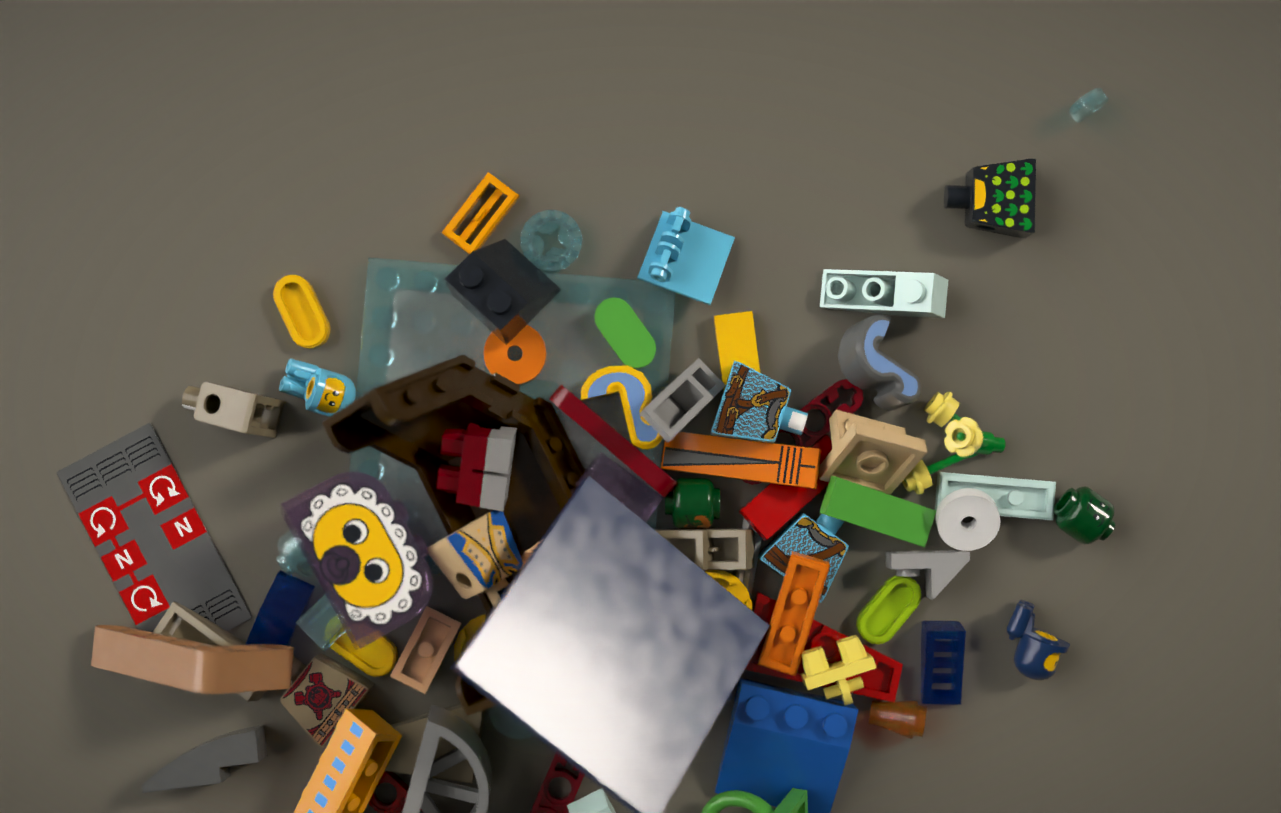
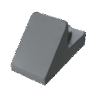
(938, 566)

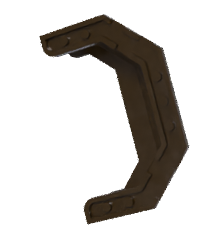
(408, 425)

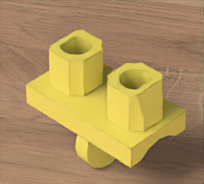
(853, 662)

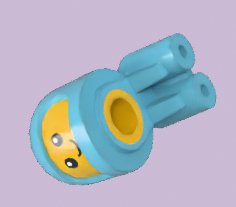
(321, 388)

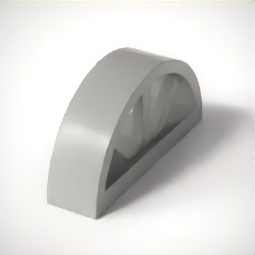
(469, 747)

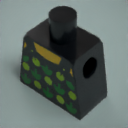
(997, 198)

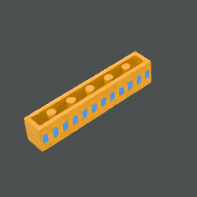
(350, 764)

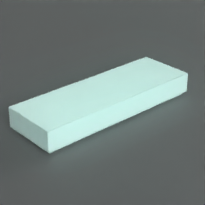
(1012, 496)

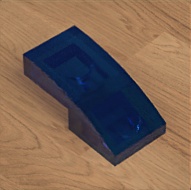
(280, 610)

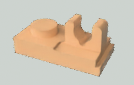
(425, 650)

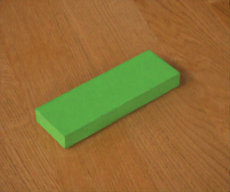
(877, 511)

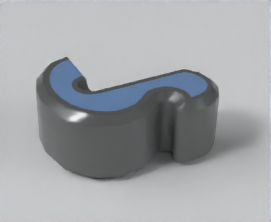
(871, 368)

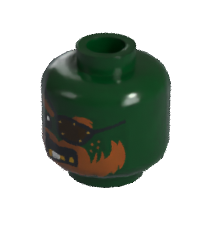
(693, 503)

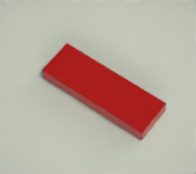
(779, 503)

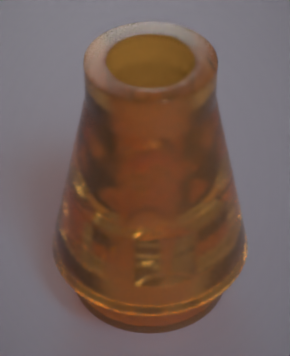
(900, 717)

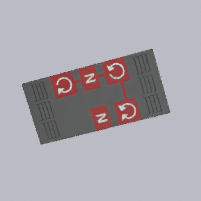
(150, 533)

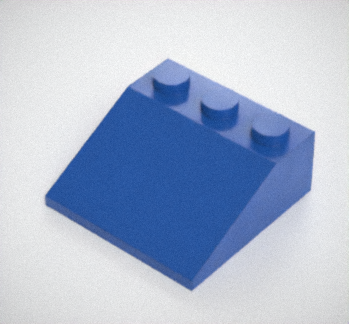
(786, 742)

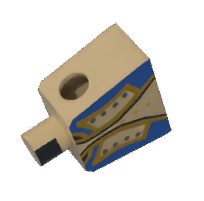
(479, 556)

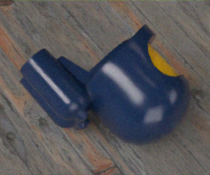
(1036, 650)

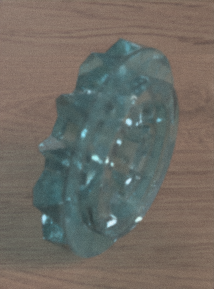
(546, 223)

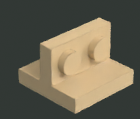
(870, 452)

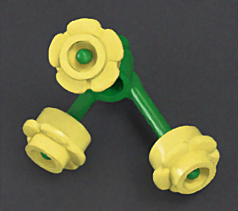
(962, 437)

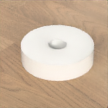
(963, 504)

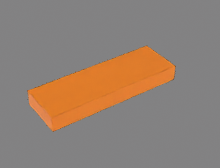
(793, 613)

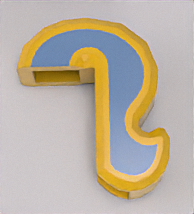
(634, 394)

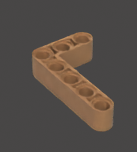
(191, 663)

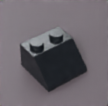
(501, 288)

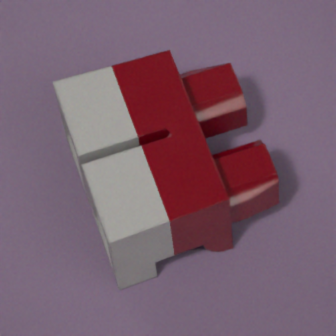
(484, 466)

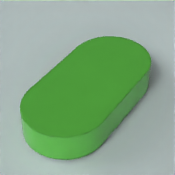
(625, 333)

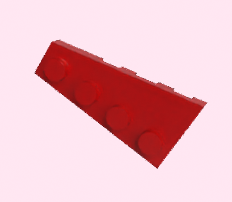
(878, 683)

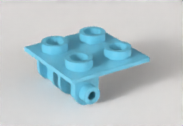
(686, 256)

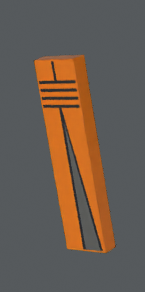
(742, 459)

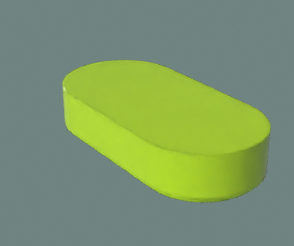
(888, 609)

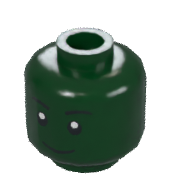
(1085, 515)

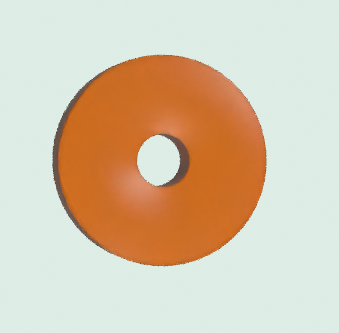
(524, 369)

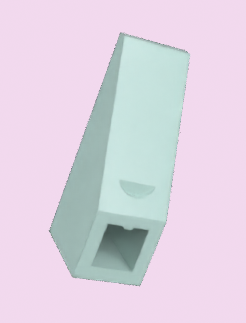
(885, 292)

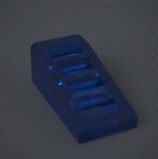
(942, 630)

